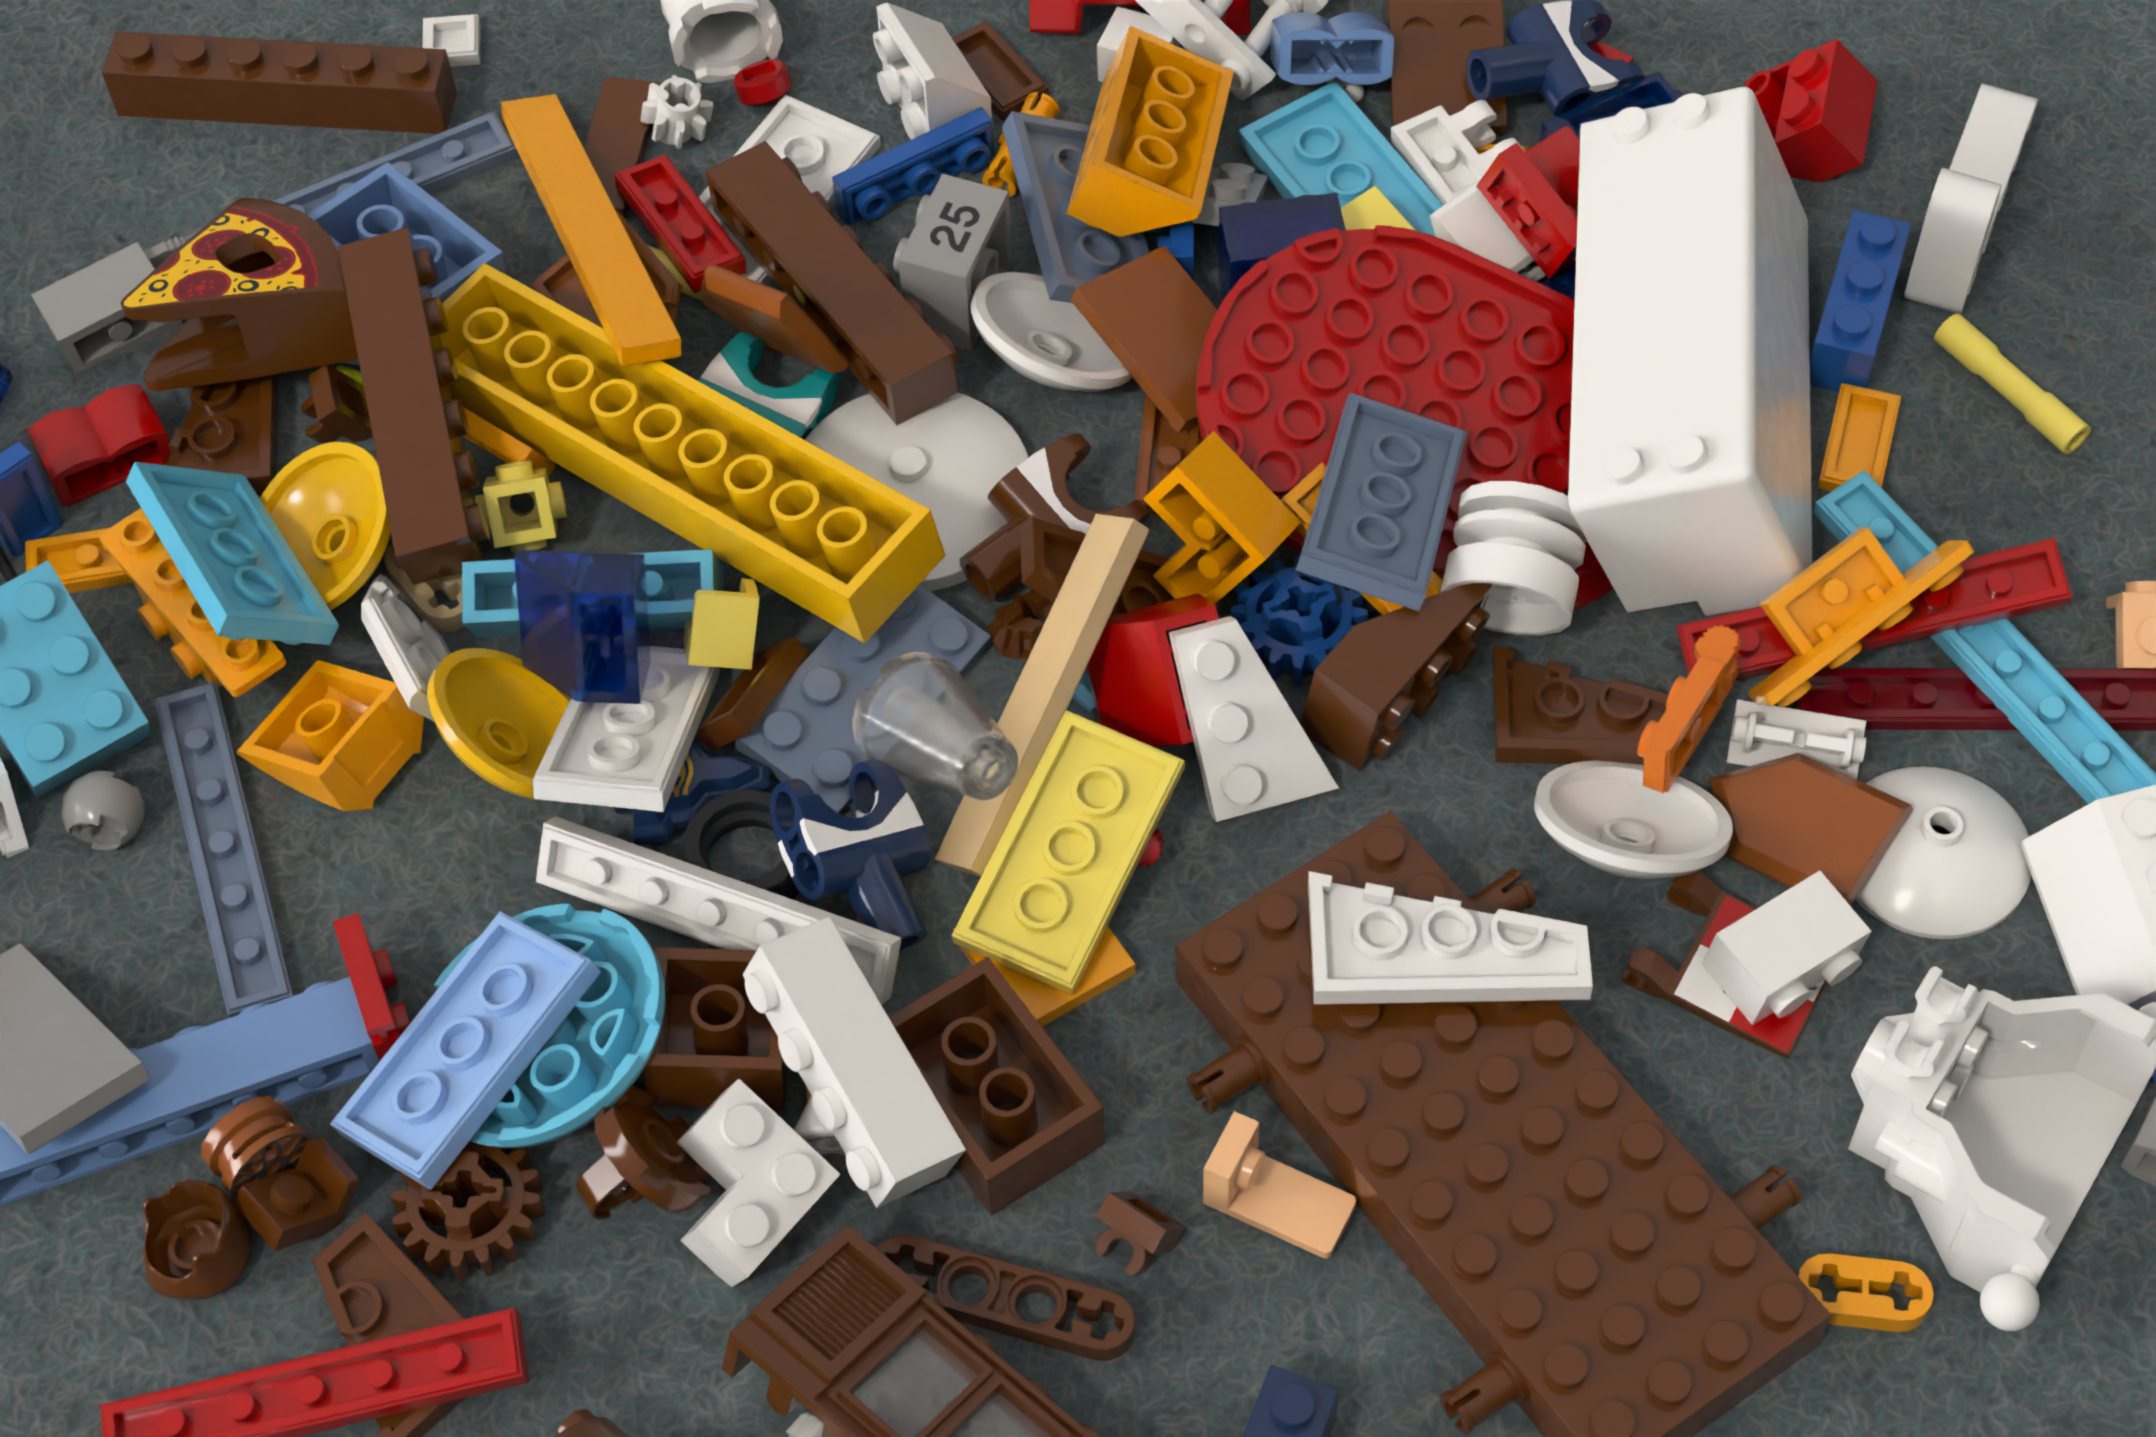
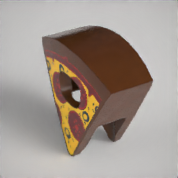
(258, 299)

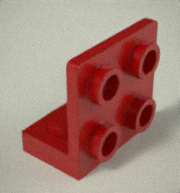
(1539, 197)

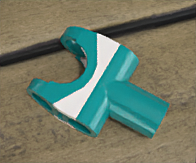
(791, 407)

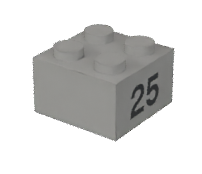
(955, 245)

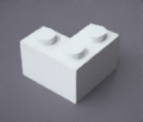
(767, 1180)

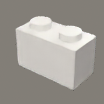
(1787, 949)

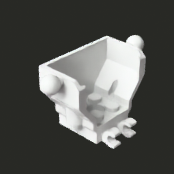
(2000, 1123)

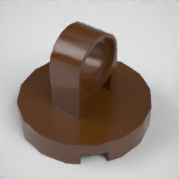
(641, 1159)

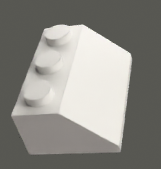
(2101, 893)

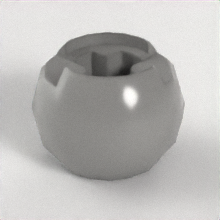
(102, 810)

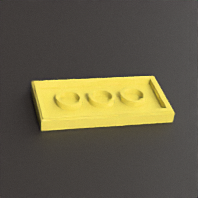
(1068, 852)

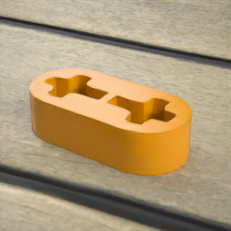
(1869, 1276)

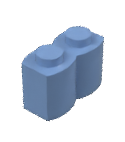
(1347, 46)

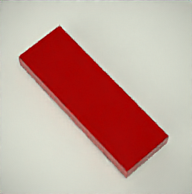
(678, 220)

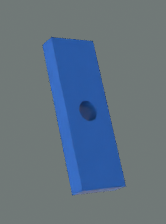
(914, 167)

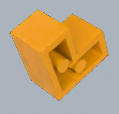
(1223, 518)

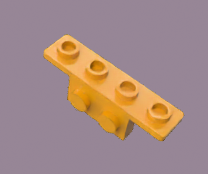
(1841, 601)
(175, 612)

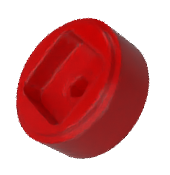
(762, 82)

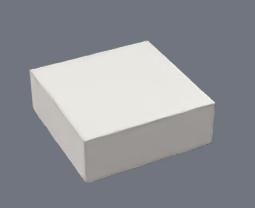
(457, 35)

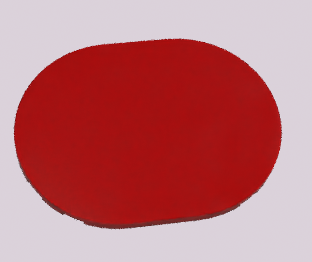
(1404, 327)

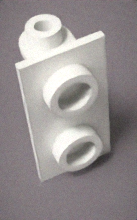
(1773, 732)

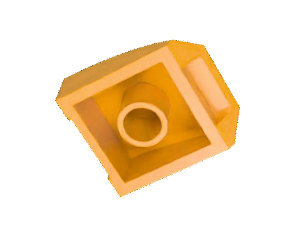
(337, 737)

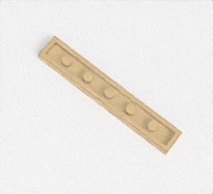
(1048, 681)

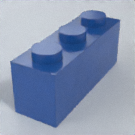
(1858, 301)

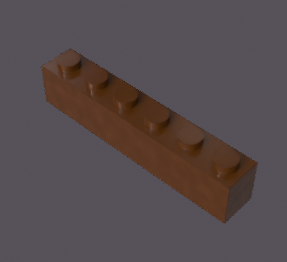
(280, 82)
(834, 281)
(412, 405)

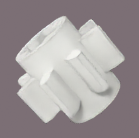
(676, 111)

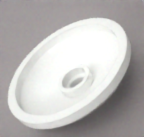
(1043, 336)
(1627, 828)
(1948, 881)

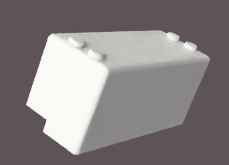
(1691, 356)

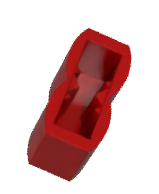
(98, 443)

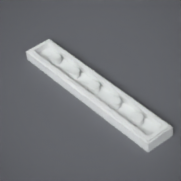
(694, 898)

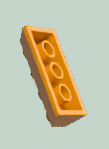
(1150, 138)

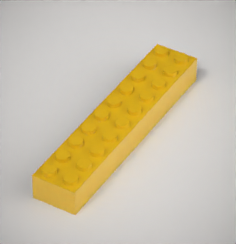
(688, 456)

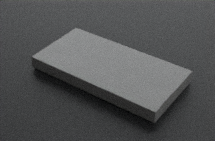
(54, 1055)

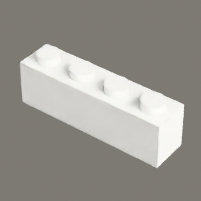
(852, 1062)

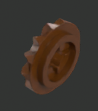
(1015, 625)

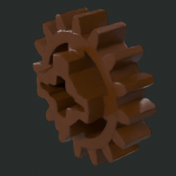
(483, 1228)

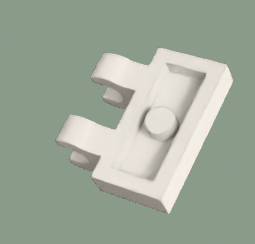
(1443, 147)

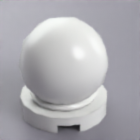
(721, 35)

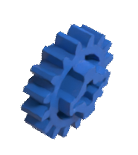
(1294, 623)

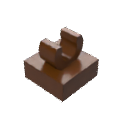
(338, 406)
(1141, 1225)

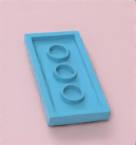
(1332, 147)
(232, 555)

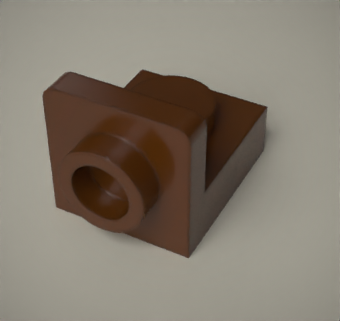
(301, 1199)

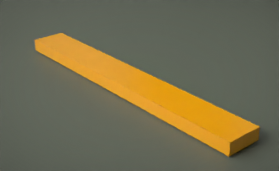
(591, 231)

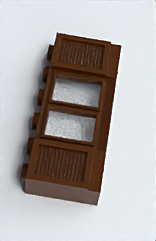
(884, 1356)

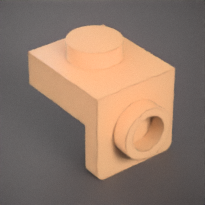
(2135, 625)

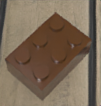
(1000, 1085)

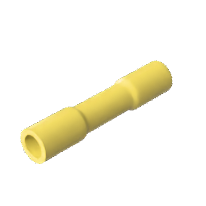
(2039, 407)

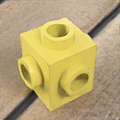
(516, 528)

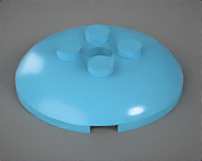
(597, 1045)

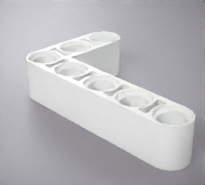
(1969, 199)

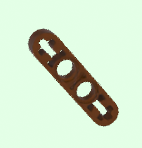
(1007, 1287)

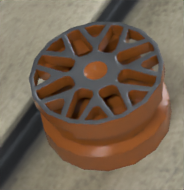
(253, 1143)

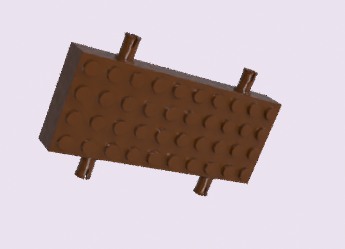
(1508, 1171)

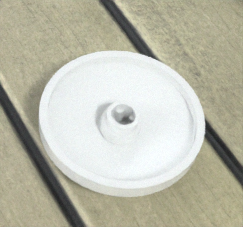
(938, 459)

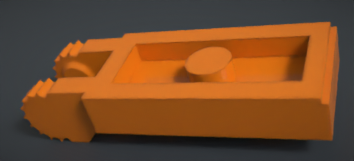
(1689, 709)

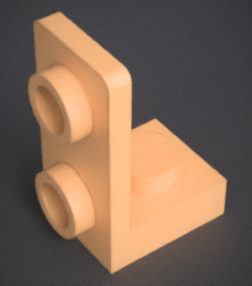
(1271, 1194)

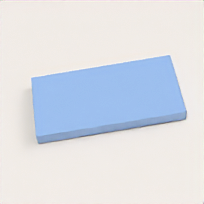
(465, 1049)

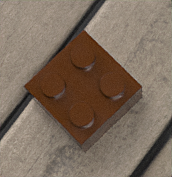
(712, 1032)

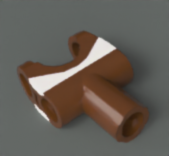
(1027, 492)

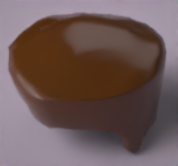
(194, 1241)

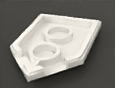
(405, 644)

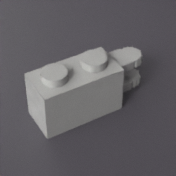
(87, 309)

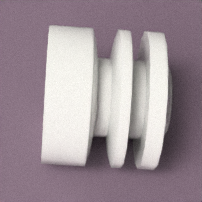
(1523, 546)

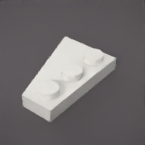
(1241, 725)

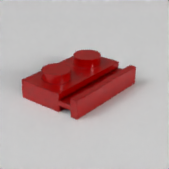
(371, 976)

